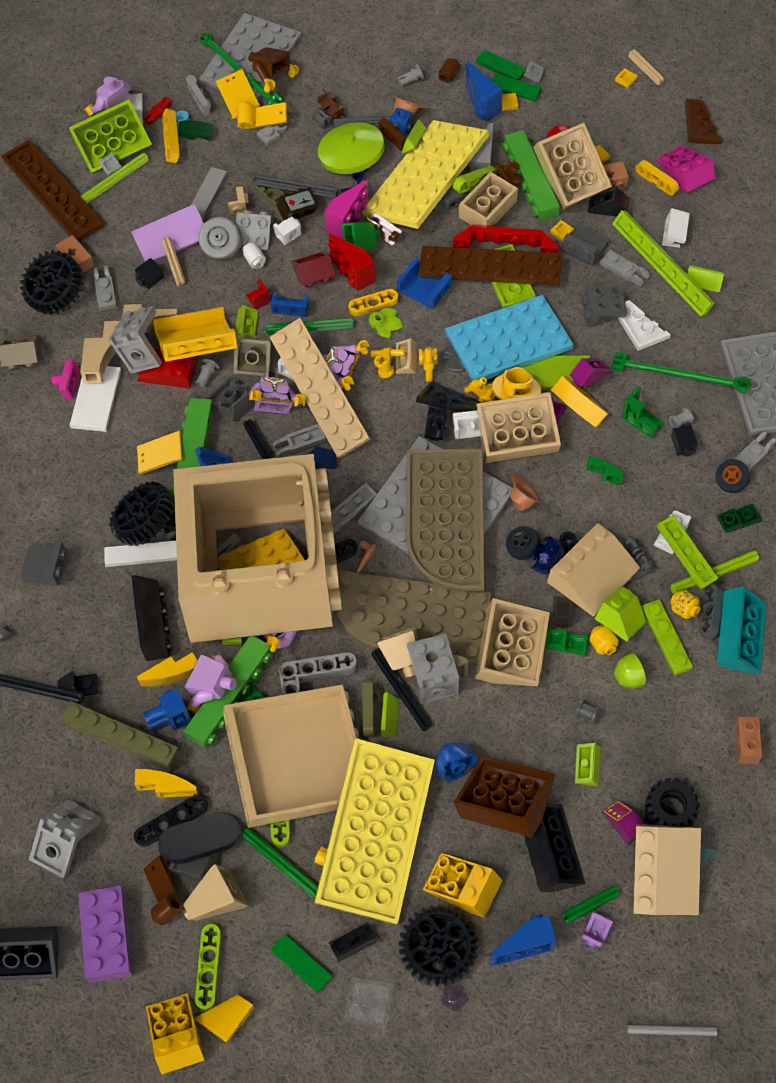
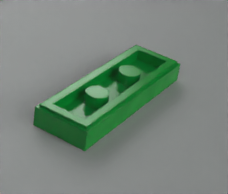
(500, 65)
(522, 89)
(301, 963)

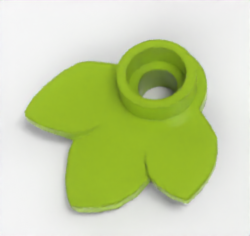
(386, 323)

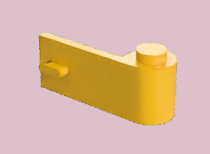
(253, 117)

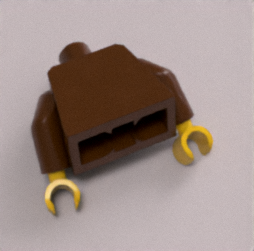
(271, 62)

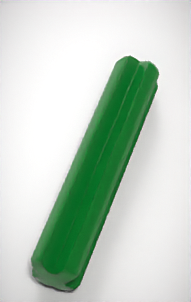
(590, 904)

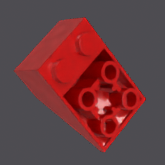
(352, 262)

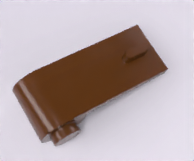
(165, 891)

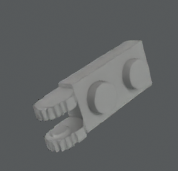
(198, 95)
(624, 268)
(104, 290)
(300, 440)
(755, 451)

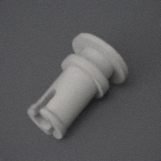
(411, 76)
(207, 371)

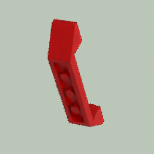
(505, 235)

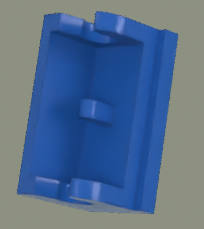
(290, 306)

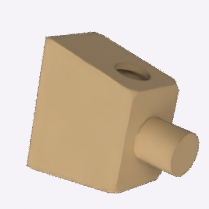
(396, 652)

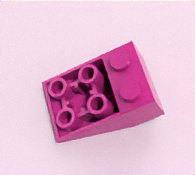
(687, 167)
(346, 208)

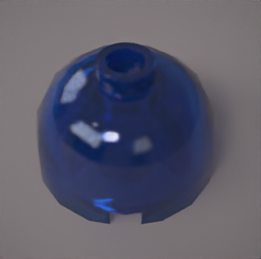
(549, 555)

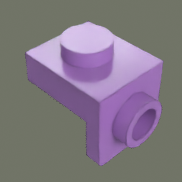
(597, 930)

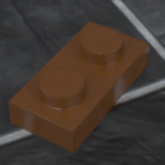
(392, 134)

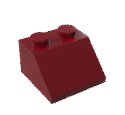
(313, 268)

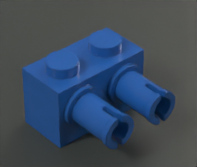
(170, 711)

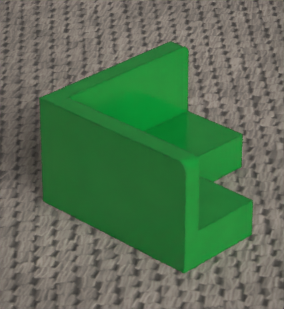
(639, 417)

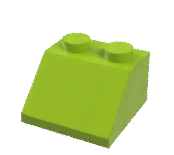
(622, 613)

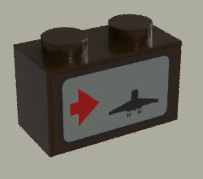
(297, 204)

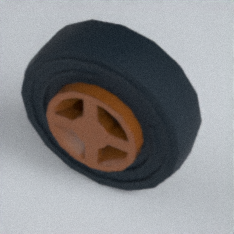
(727, 472)

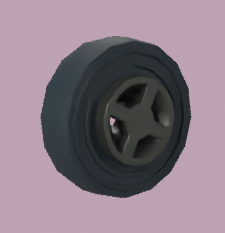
(519, 537)

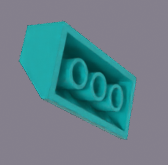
(741, 631)

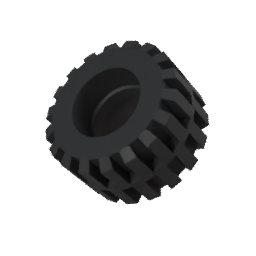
(675, 790)

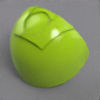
(630, 672)

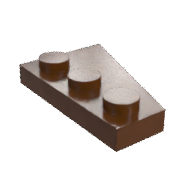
(699, 124)

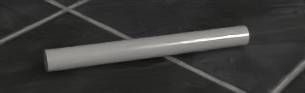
(672, 1030)

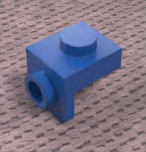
(403, 119)

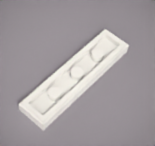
(140, 554)

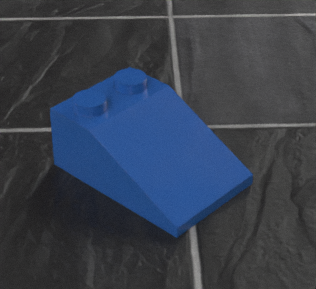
(483, 92)
(529, 940)

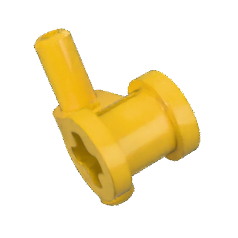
(428, 358)
(383, 360)
(483, 391)

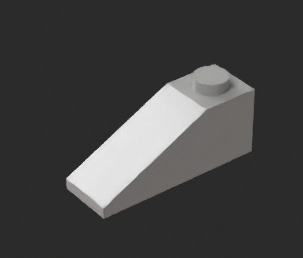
(483, 155)

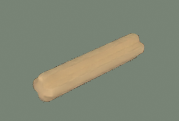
(645, 66)
(173, 261)

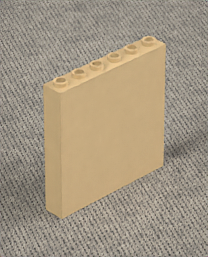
(291, 753)

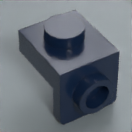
(324, 457)

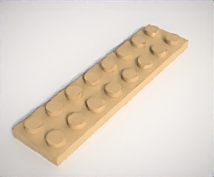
(320, 387)

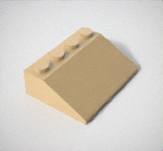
(572, 166)
(518, 427)
(593, 569)
(512, 644)
(667, 870)

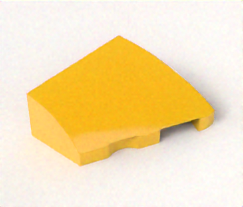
(226, 1017)

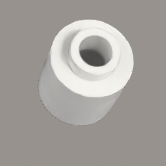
(254, 256)

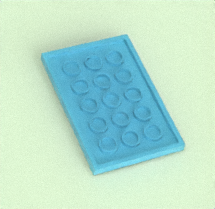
(508, 338)

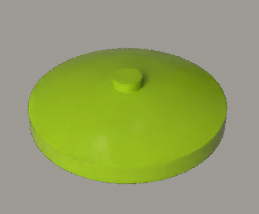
(351, 148)

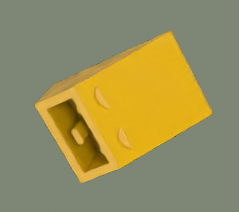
(463, 884)
(174, 1034)

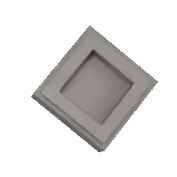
(533, 71)
(110, 164)

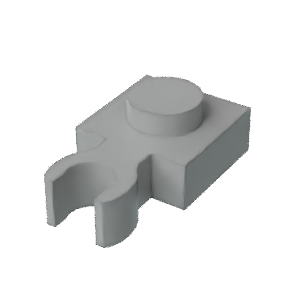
(270, 134)

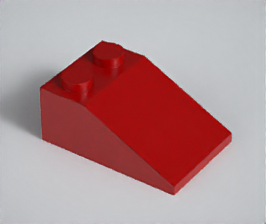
(171, 373)

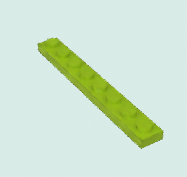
(663, 263)

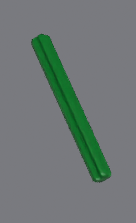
(316, 325)
(280, 861)

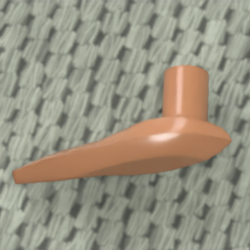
(369, 550)

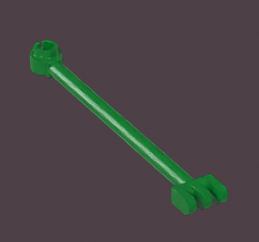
(209, 41)
(620, 362)

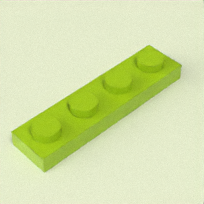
(687, 552)
(666, 637)

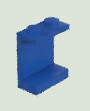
(422, 290)

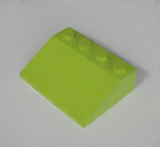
(110, 131)

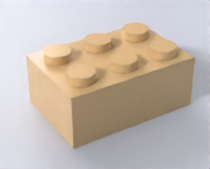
(488, 201)

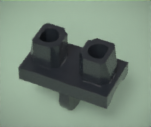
(435, 424)

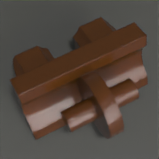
(509, 172)

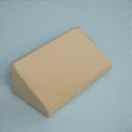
(408, 363)

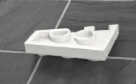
(640, 328)

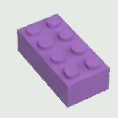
(105, 934)

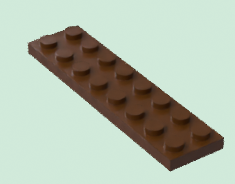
(52, 191)
(491, 265)

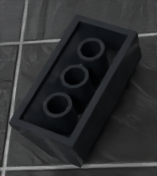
(150, 618)
(554, 852)
(28, 953)

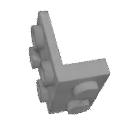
(255, 228)

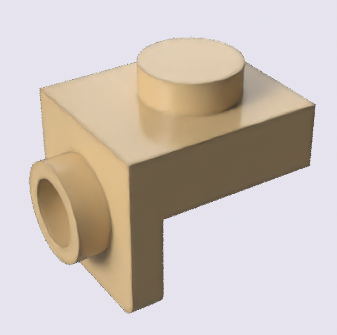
(240, 205)

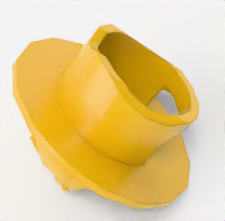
(515, 383)

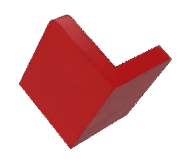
(259, 296)

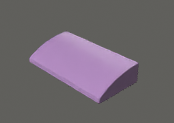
(181, 227)

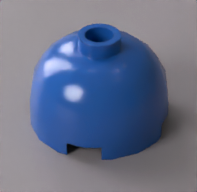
(453, 760)

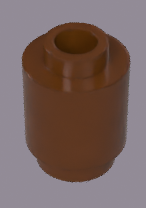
(449, 70)

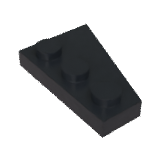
(444, 397)

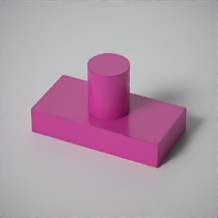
(68, 379)

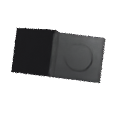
(85, 684)

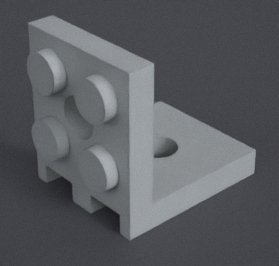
(130, 338)
(437, 678)
(62, 831)

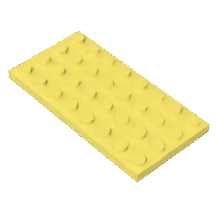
(426, 173)
(375, 832)

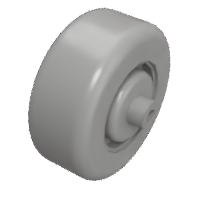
(220, 238)

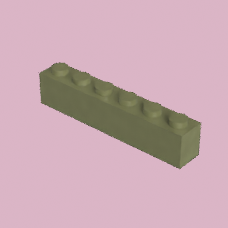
(120, 736)

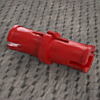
(157, 110)

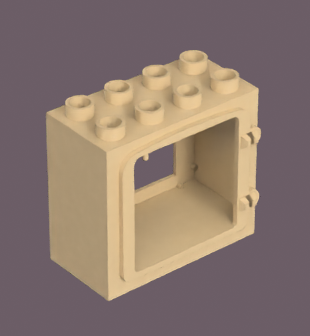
(257, 597)

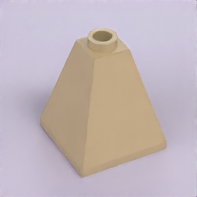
(214, 895)

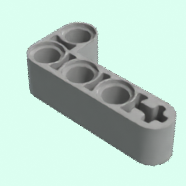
(319, 673)

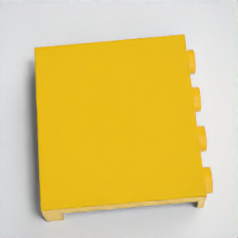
(194, 334)

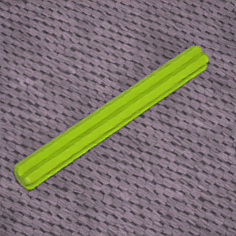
(114, 178)
(719, 570)

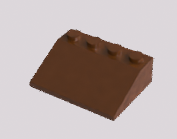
(505, 796)

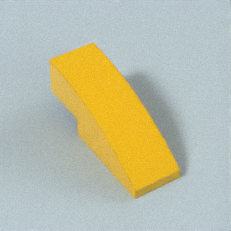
(579, 401)
(168, 672)
(163, 783)

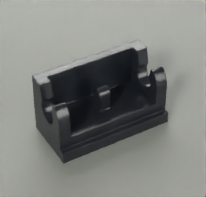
(352, 942)

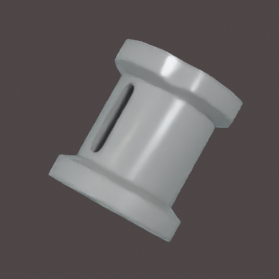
(681, 419)

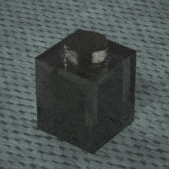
(562, 612)

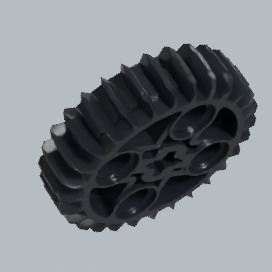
(54, 283)
(142, 513)
(433, 954)

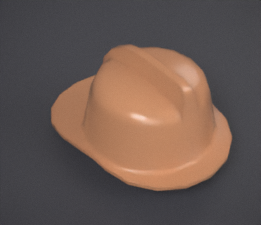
(408, 105)
(523, 493)

